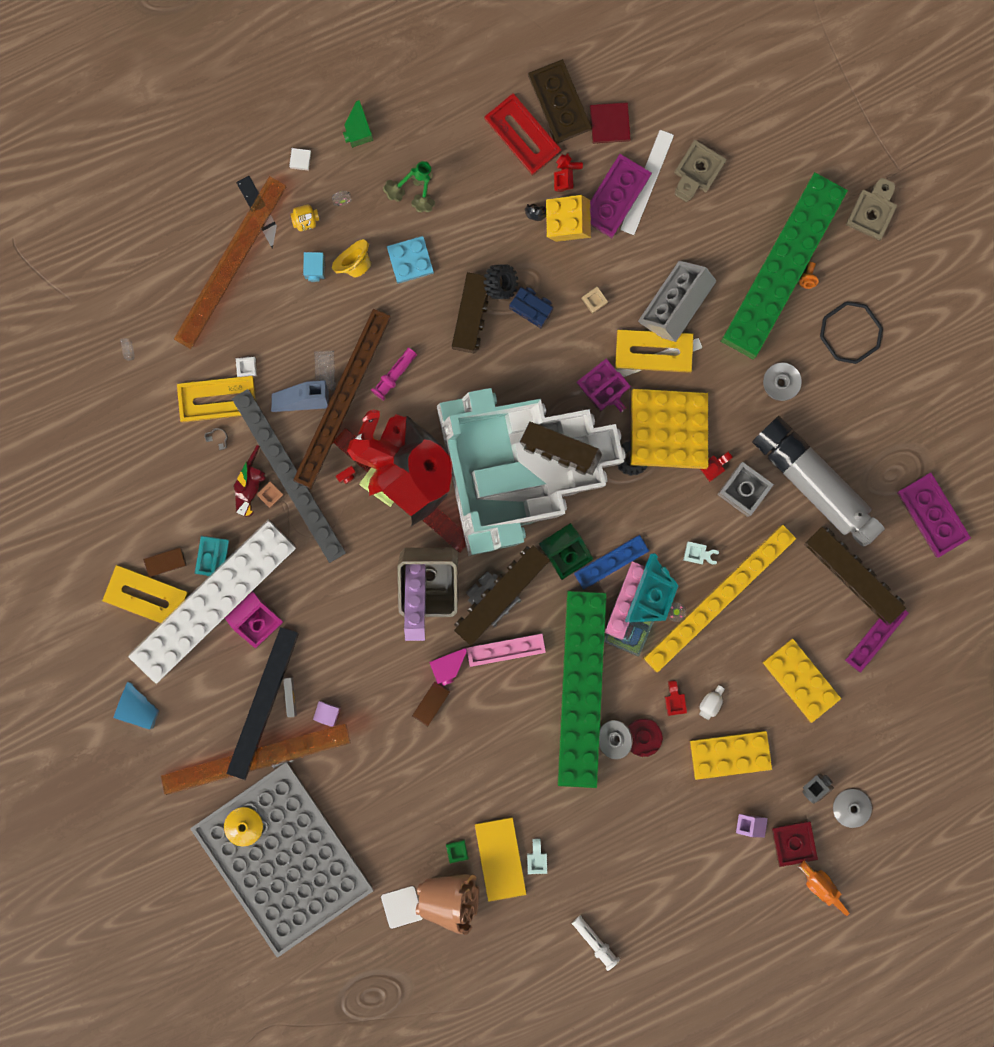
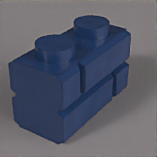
(531, 306)

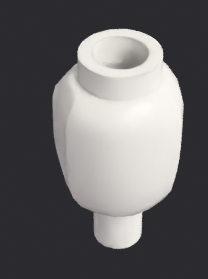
(712, 703)

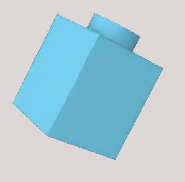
(314, 266)

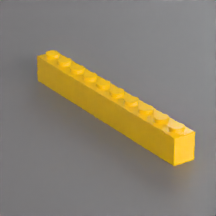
(719, 598)

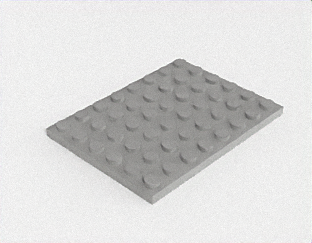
(295, 871)

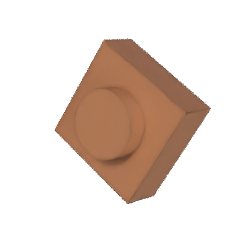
(270, 494)

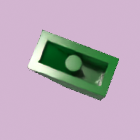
(356, 127)

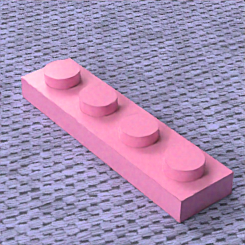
(616, 624)
(506, 650)

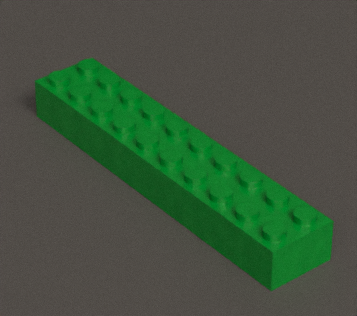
(784, 266)
(581, 689)

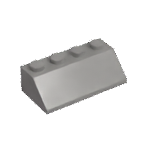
(677, 300)

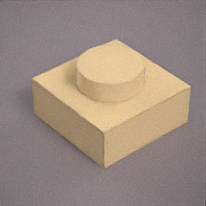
(594, 300)

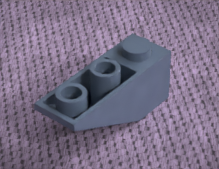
(301, 397)

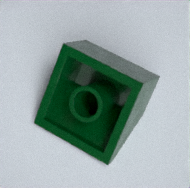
(566, 551)

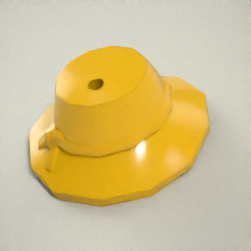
(353, 260)

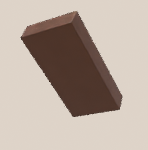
(164, 562)

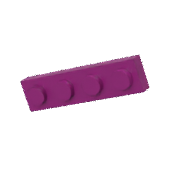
(872, 642)

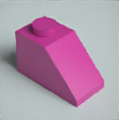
(448, 666)

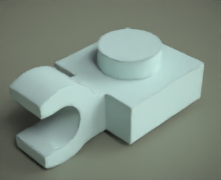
(537, 861)

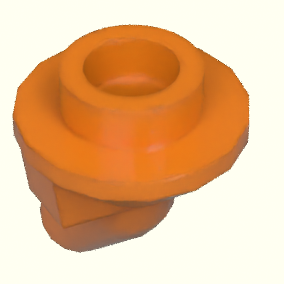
(807, 279)

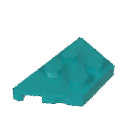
(653, 594)

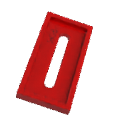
(513, 107)

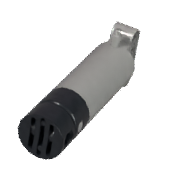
(818, 482)

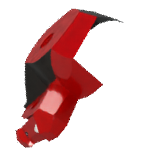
(407, 461)

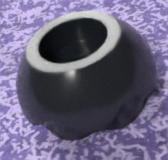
(535, 213)

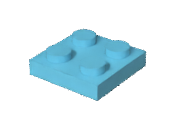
(410, 259)

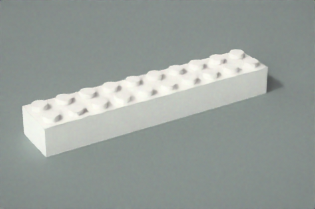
(212, 601)

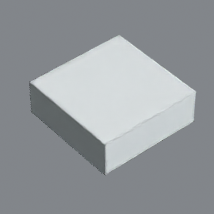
(300, 159)
(246, 367)

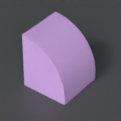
(326, 714)
(751, 825)

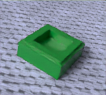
(457, 851)

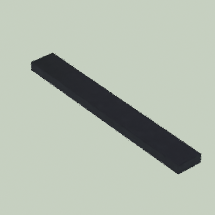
(262, 703)

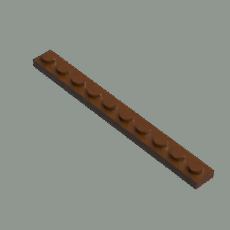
(342, 399)

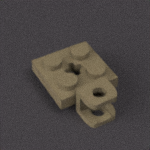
(692, 177)
(879, 203)

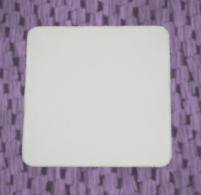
(401, 907)

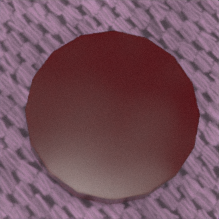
(646, 737)

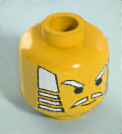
(304, 217)

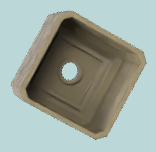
(443, 589)

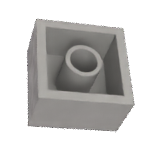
(745, 489)

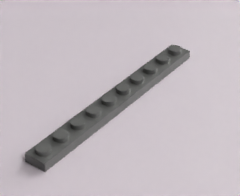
(286, 472)

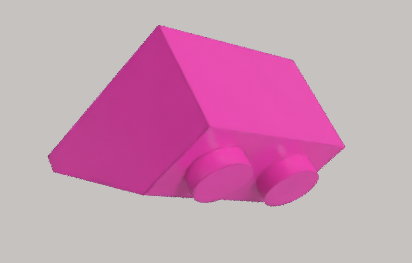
(253, 619)

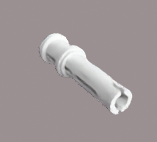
(601, 950)

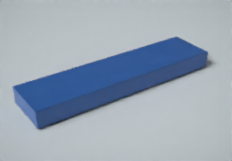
(611, 562)

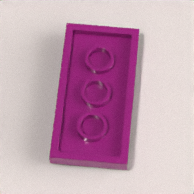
(617, 195)
(933, 515)

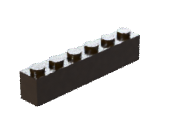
(855, 575)
(501, 595)

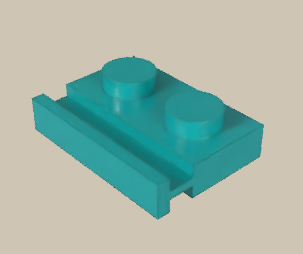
(211, 554)

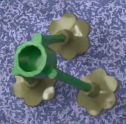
(421, 175)

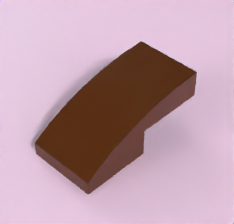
(431, 704)

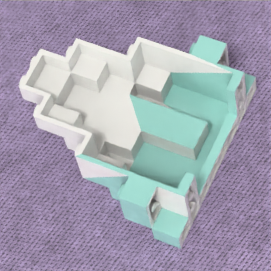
(500, 482)

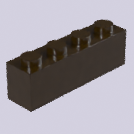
(470, 314)
(560, 448)

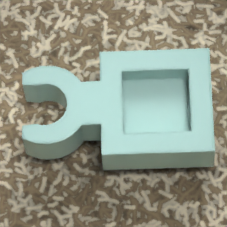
(697, 553)

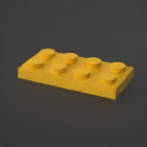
(801, 680)
(730, 755)

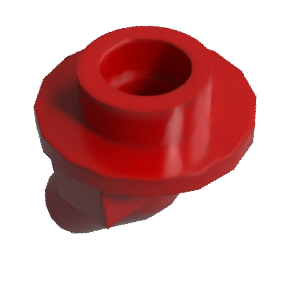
(565, 162)

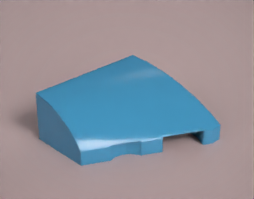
(135, 708)

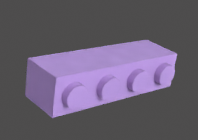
(415, 602)

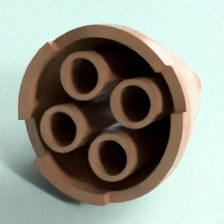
(449, 901)

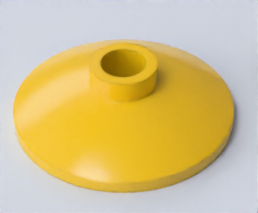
(250, 819)

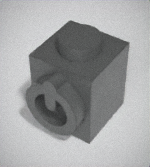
(818, 788)

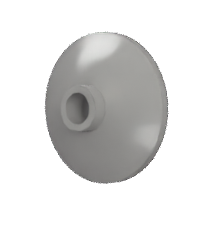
(791, 379)
(608, 739)
(843, 804)

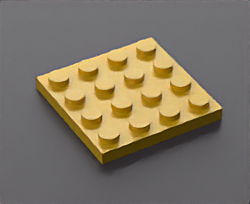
(669, 429)

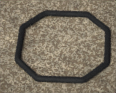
(871, 315)

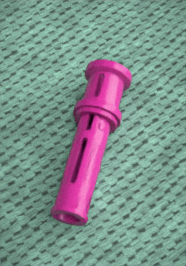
(388, 380)

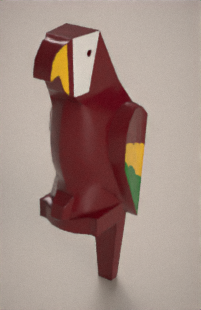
(247, 485)

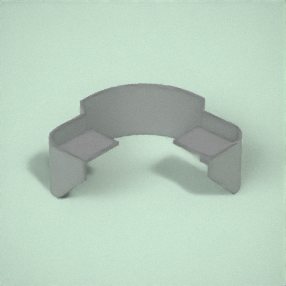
(221, 446)

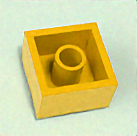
(568, 218)

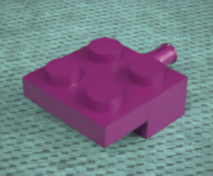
(604, 386)

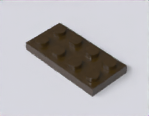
(559, 101)

